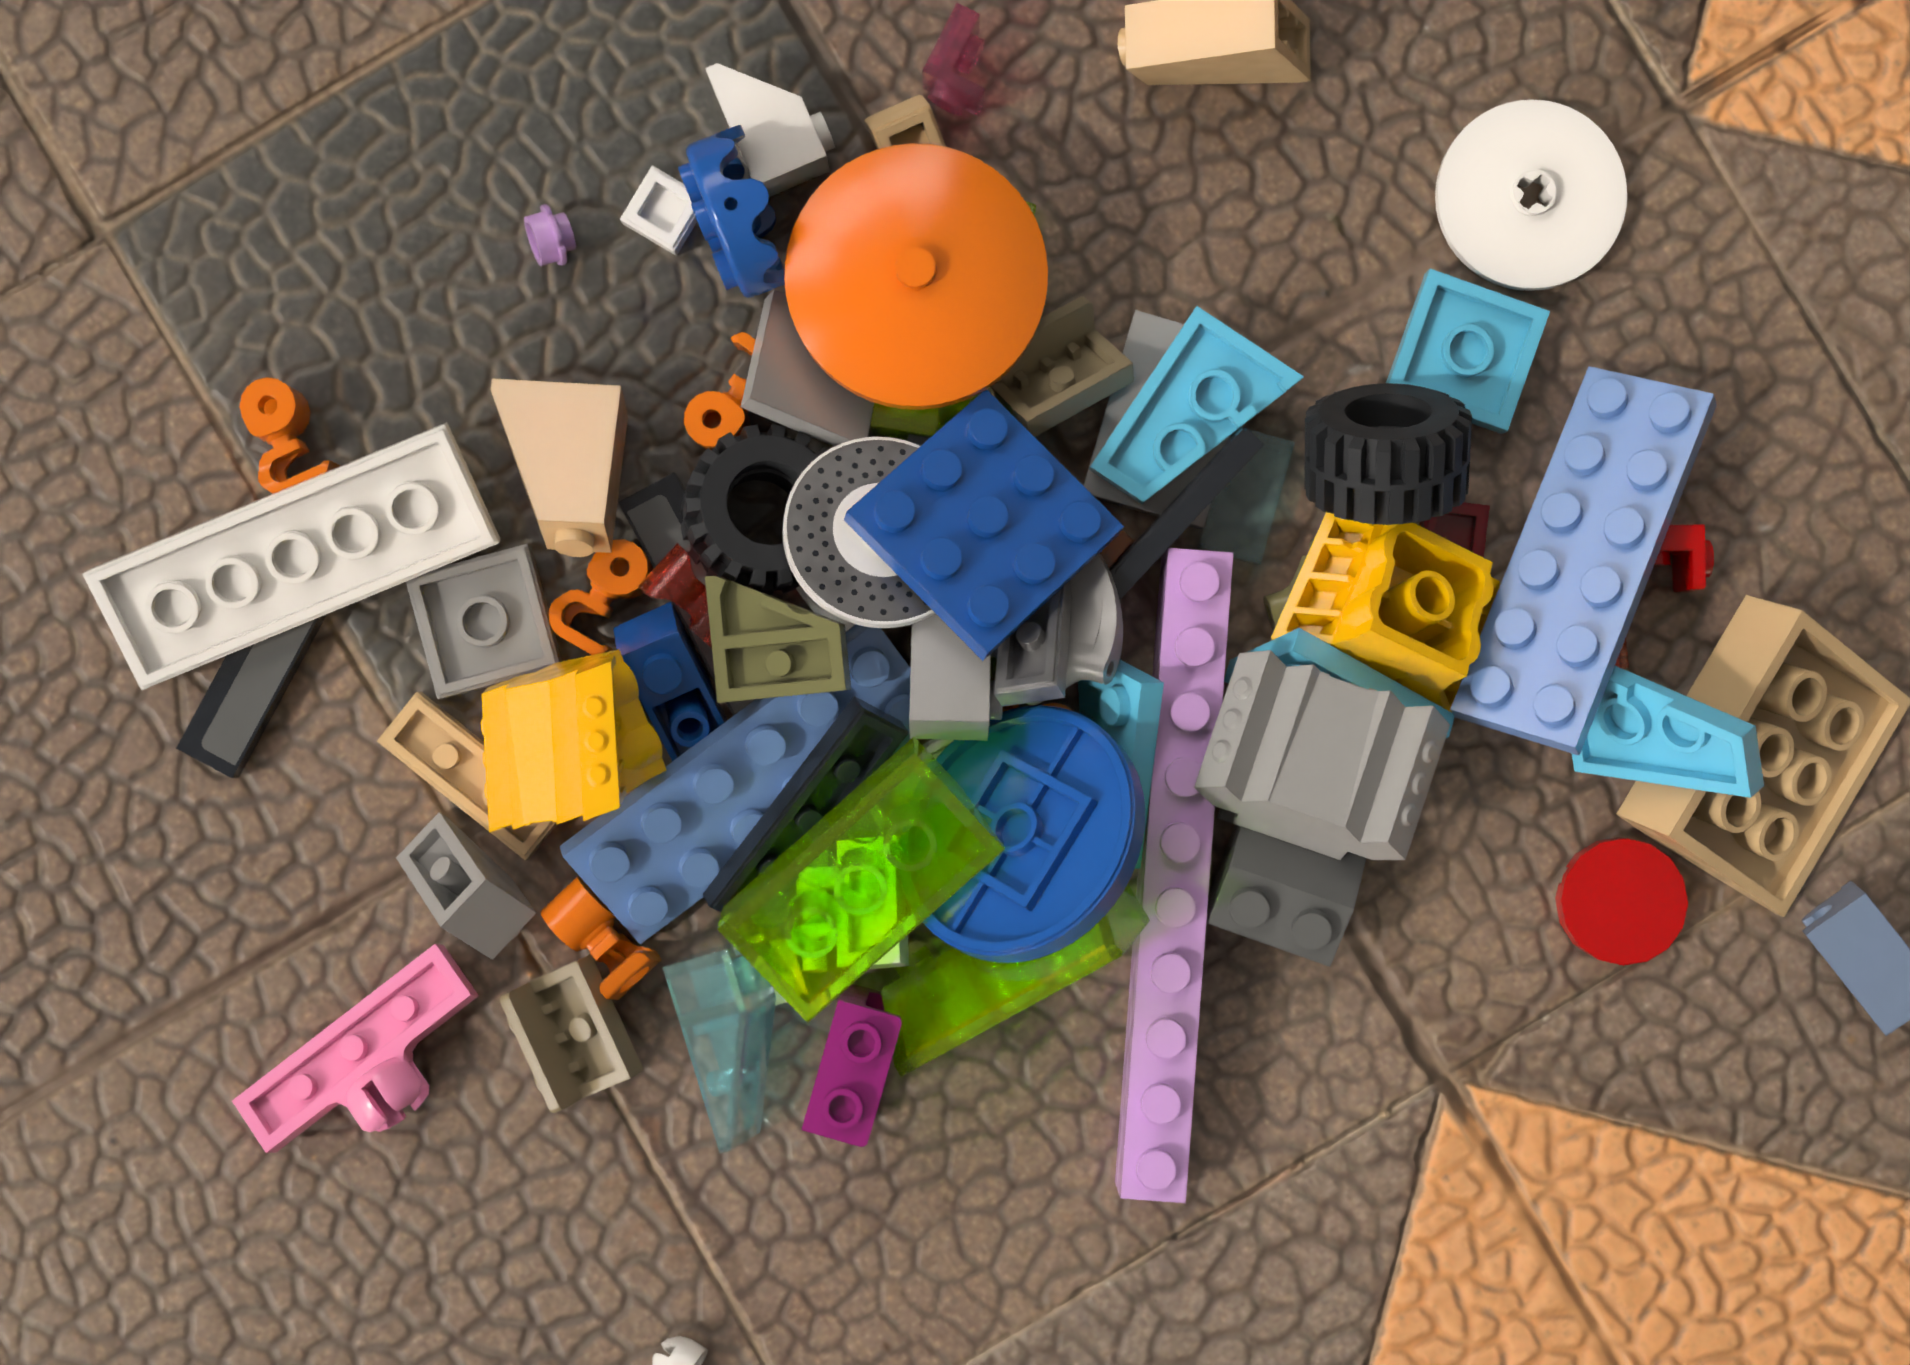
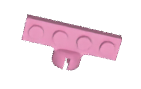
(361, 1056)

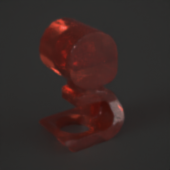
(676, 582)

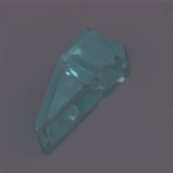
(728, 1032)

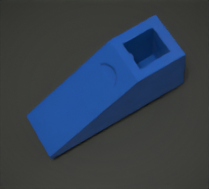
(669, 678)

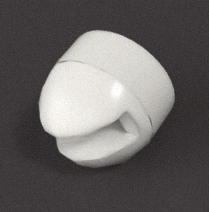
(681, 1351)

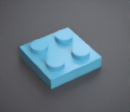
(1469, 346)

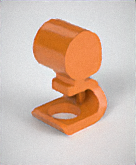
(718, 413)
(278, 416)
(611, 578)
(586, 923)

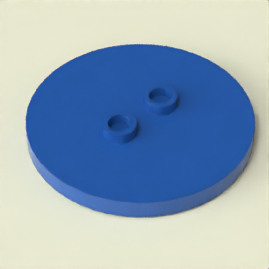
(1069, 828)

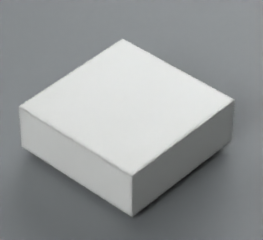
(661, 211)

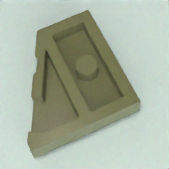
(771, 645)

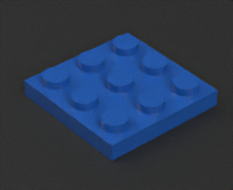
(983, 524)

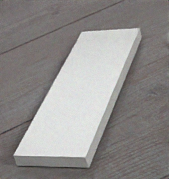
(292, 556)

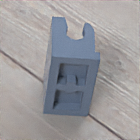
(1864, 954)

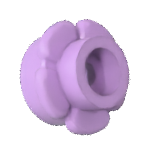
(549, 236)

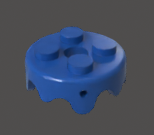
(732, 214)

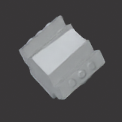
(1320, 759)

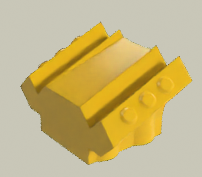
(1394, 602)
(565, 742)

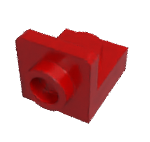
(1690, 557)

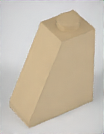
(1216, 42)
(568, 456)

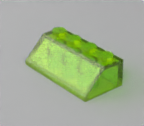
(860, 880)
(957, 996)

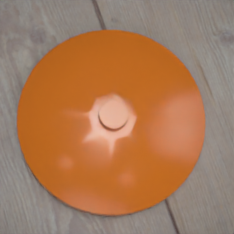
(916, 276)

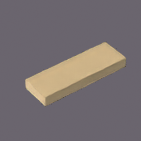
(453, 764)

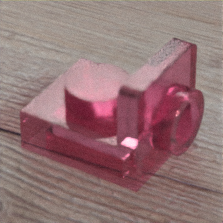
(955, 53)

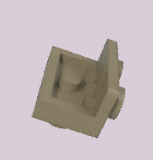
(1062, 370)
(570, 1034)

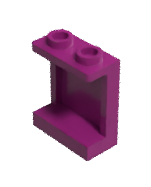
(853, 1068)

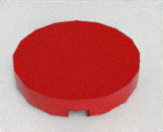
(1622, 901)

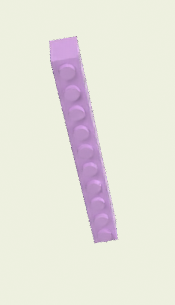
(1173, 881)

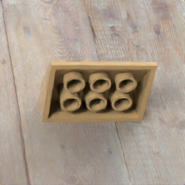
(1818, 733)

